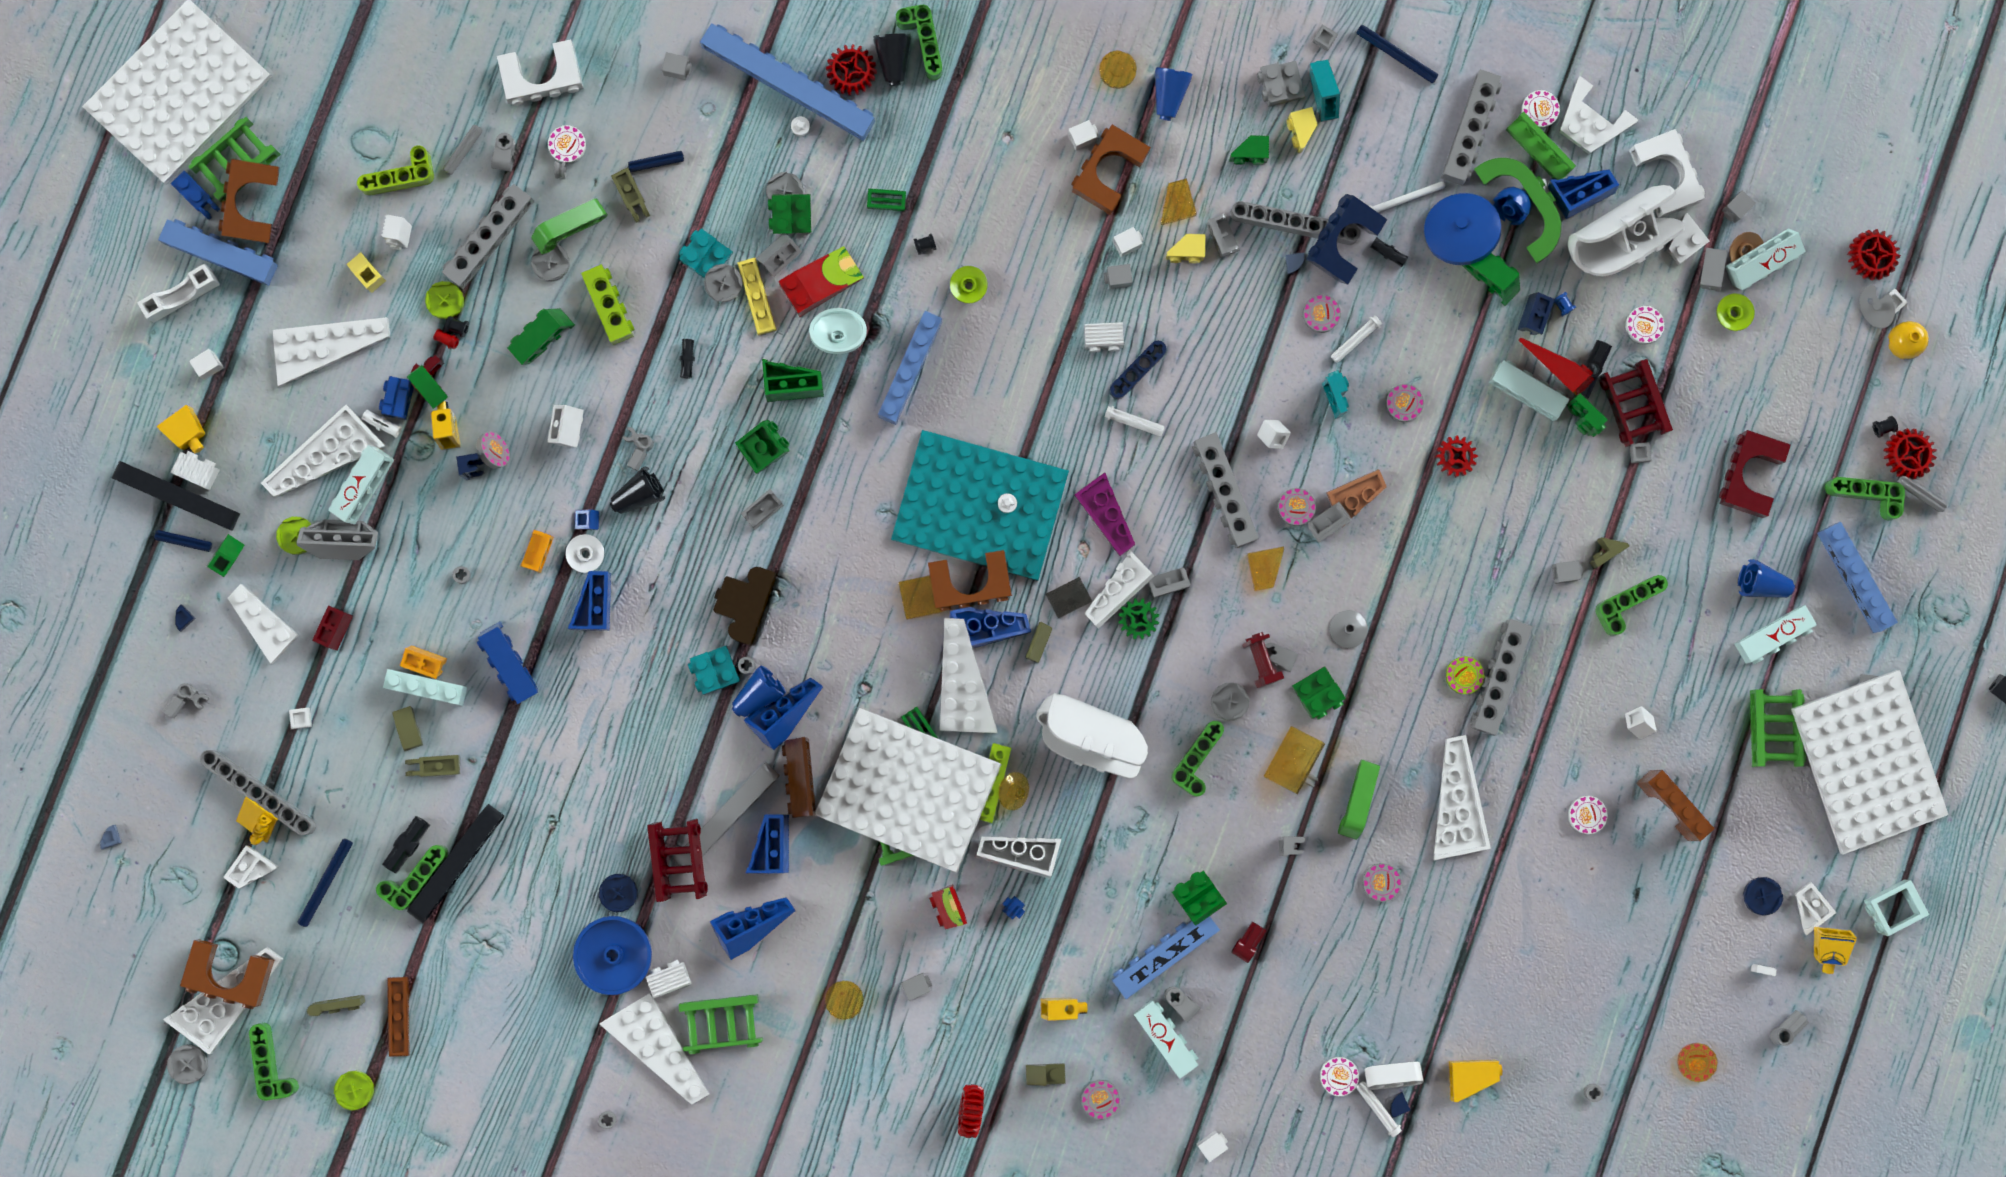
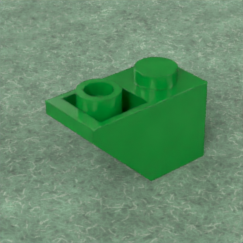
(1253, 149)
(225, 555)

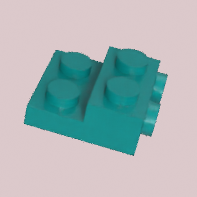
(704, 252)
(1335, 387)
(713, 670)

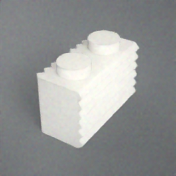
(396, 232)
(1103, 336)
(194, 470)
(668, 979)

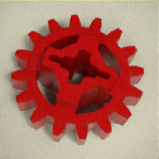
(1461, 461)

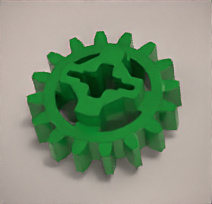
(1146, 624)

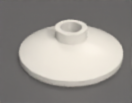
(575, 551)

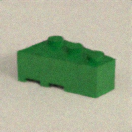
(1497, 275)
(539, 335)
(790, 382)

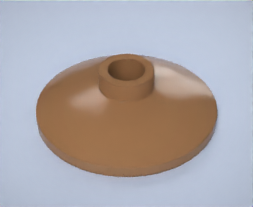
(1748, 240)

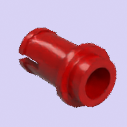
(447, 339)

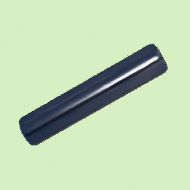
(656, 161)
(183, 541)

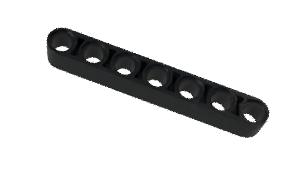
(175, 495)
(455, 863)

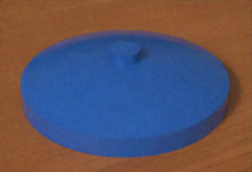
(1462, 229)
(612, 955)

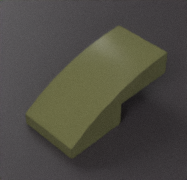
(407, 728)

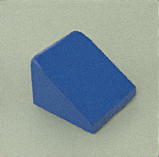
(587, 519)

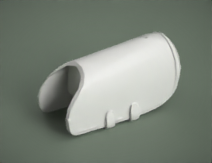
(1625, 234)
(1091, 736)

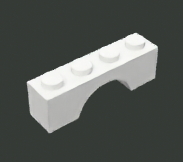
(193, 286)

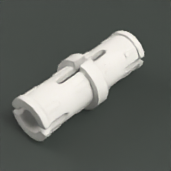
(370, 418)

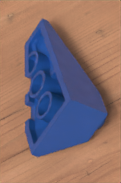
(991, 626)
(777, 720)
(745, 929)

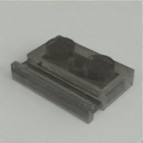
(1068, 597)

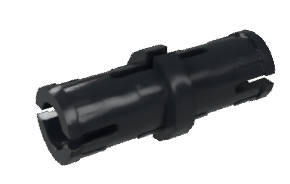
(1389, 252)
(687, 358)

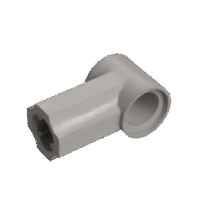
(1790, 1028)

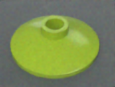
(966, 275)
(1743, 308)

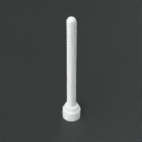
(1408, 197)

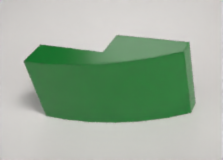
(427, 386)

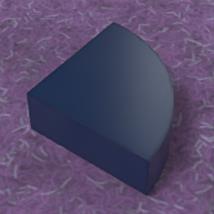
(183, 618)
(1399, 1105)

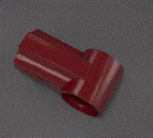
(1246, 946)

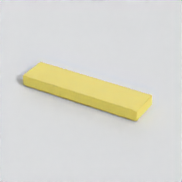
(756, 296)

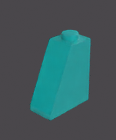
(1325, 90)

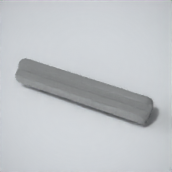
(462, 149)
(1922, 494)

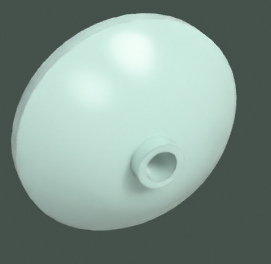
(838, 331)

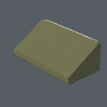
(1039, 642)

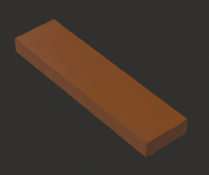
(398, 1016)

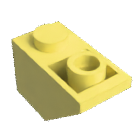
(1302, 126)
(1189, 248)
(366, 272)

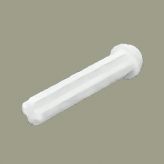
(1358, 337)
(1134, 421)
(1378, 1109)

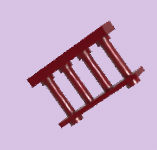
(1649, 389)
(1267, 673)
(661, 870)

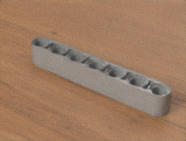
(1286, 217)
(249, 788)
(732, 810)

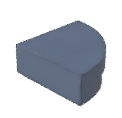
(1294, 262)
(110, 838)

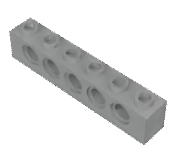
(1483, 81)
(462, 277)
(1213, 444)
(1521, 633)

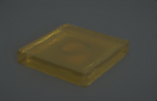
(918, 597)

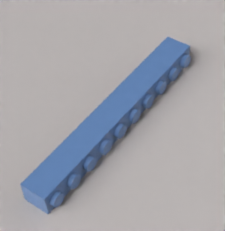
(788, 82)

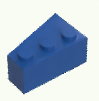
(1583, 191)
(594, 603)
(772, 846)

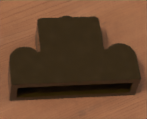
(744, 602)

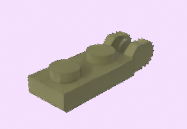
(629, 192)
(435, 766)
(335, 1005)

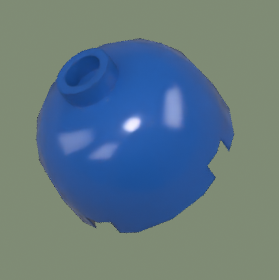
(1513, 205)

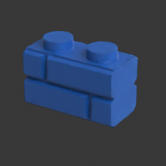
(397, 398)

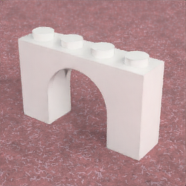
(566, 78)
(1670, 148)

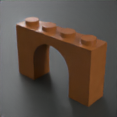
(1114, 143)
(234, 223)
(996, 588)
(1691, 821)
(199, 977)

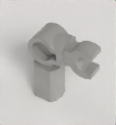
(644, 444)
(184, 691)

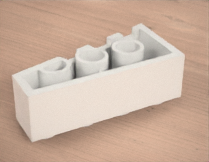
(1023, 854)

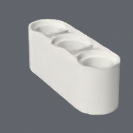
(1393, 1075)

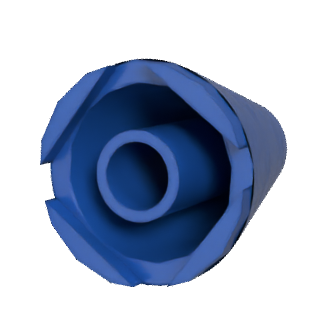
(1170, 91)
(1762, 581)
(758, 692)

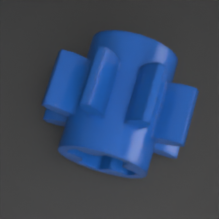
(1013, 907)

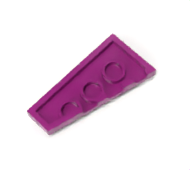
(1103, 508)

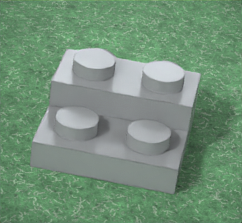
(1280, 83)

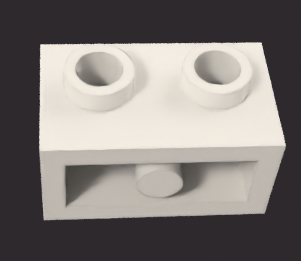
(565, 426)

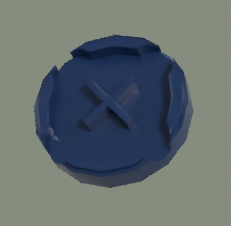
(618, 893)
(1763, 896)

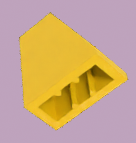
(1472, 1076)

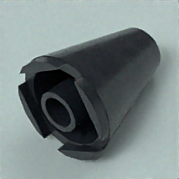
(893, 56)
(638, 492)

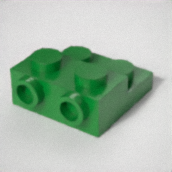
(790, 213)
(1591, 420)
(763, 446)
(1319, 693)
(1198, 897)

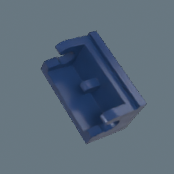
(1536, 313)
(468, 465)

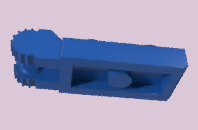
(194, 193)

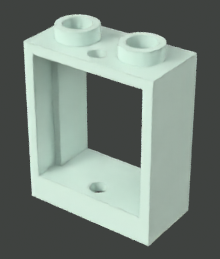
(1913, 899)

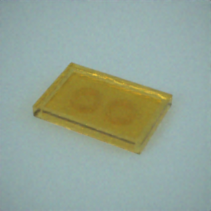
(1294, 760)

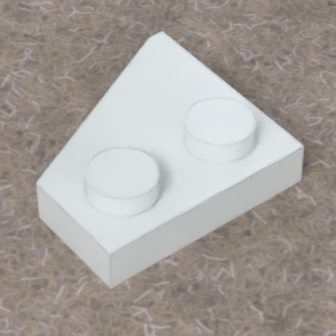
(1687, 242)
(248, 868)
(1812, 907)

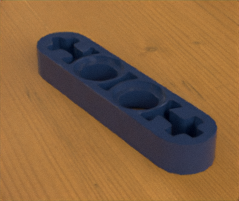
(1136, 368)

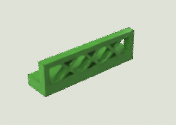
(1540, 147)

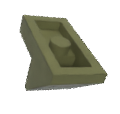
(1611, 549)
(1045, 1074)

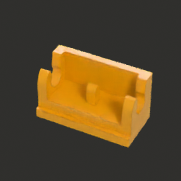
(537, 551)
(423, 661)

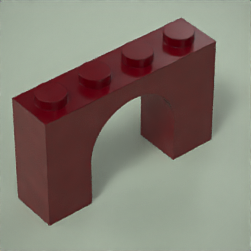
(1736, 493)

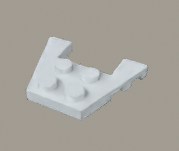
(1586, 126)

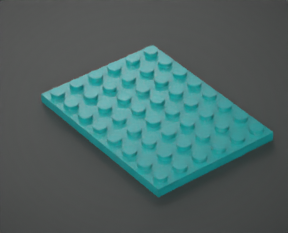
(955, 509)

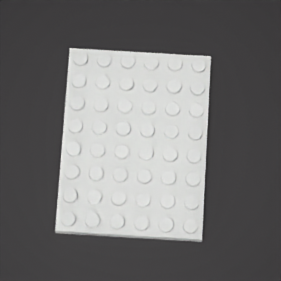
(177, 91)
(1869, 762)
(908, 790)

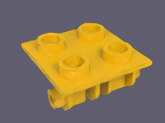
(257, 821)

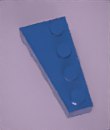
(507, 663)

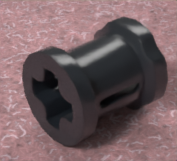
(924, 244)
(456, 326)
(1885, 426)

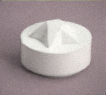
(800, 126)
(1007, 503)

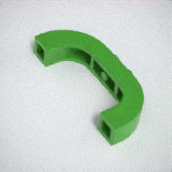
(1544, 201)

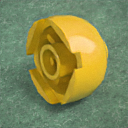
(1908, 340)

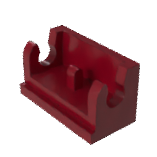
(332, 628)

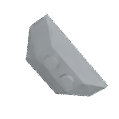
(338, 539)

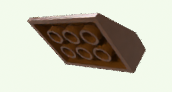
(800, 777)

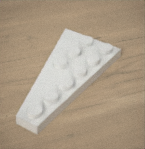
(317, 346)
(328, 449)
(963, 692)
(1460, 813)
(209, 1020)
(650, 1038)

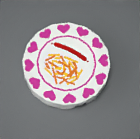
(1541, 107)
(567, 144)
(1644, 324)
(1587, 815)
(1339, 1076)

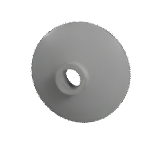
(1341, 635)

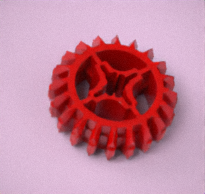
(837, 62)
(1877, 240)
(1914, 460)
(970, 1111)

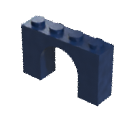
(1325, 252)

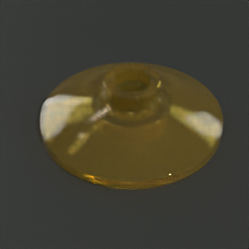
(1013, 791)

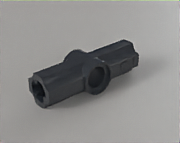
(1597, 358)
(406, 844)

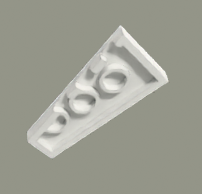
(1125, 583)
(264, 625)

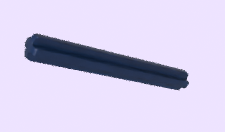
(1397, 53)
(325, 882)

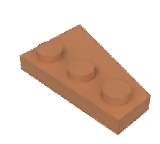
(1358, 492)

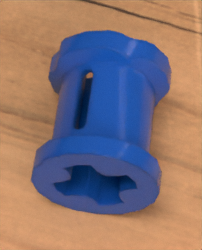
(1564, 304)

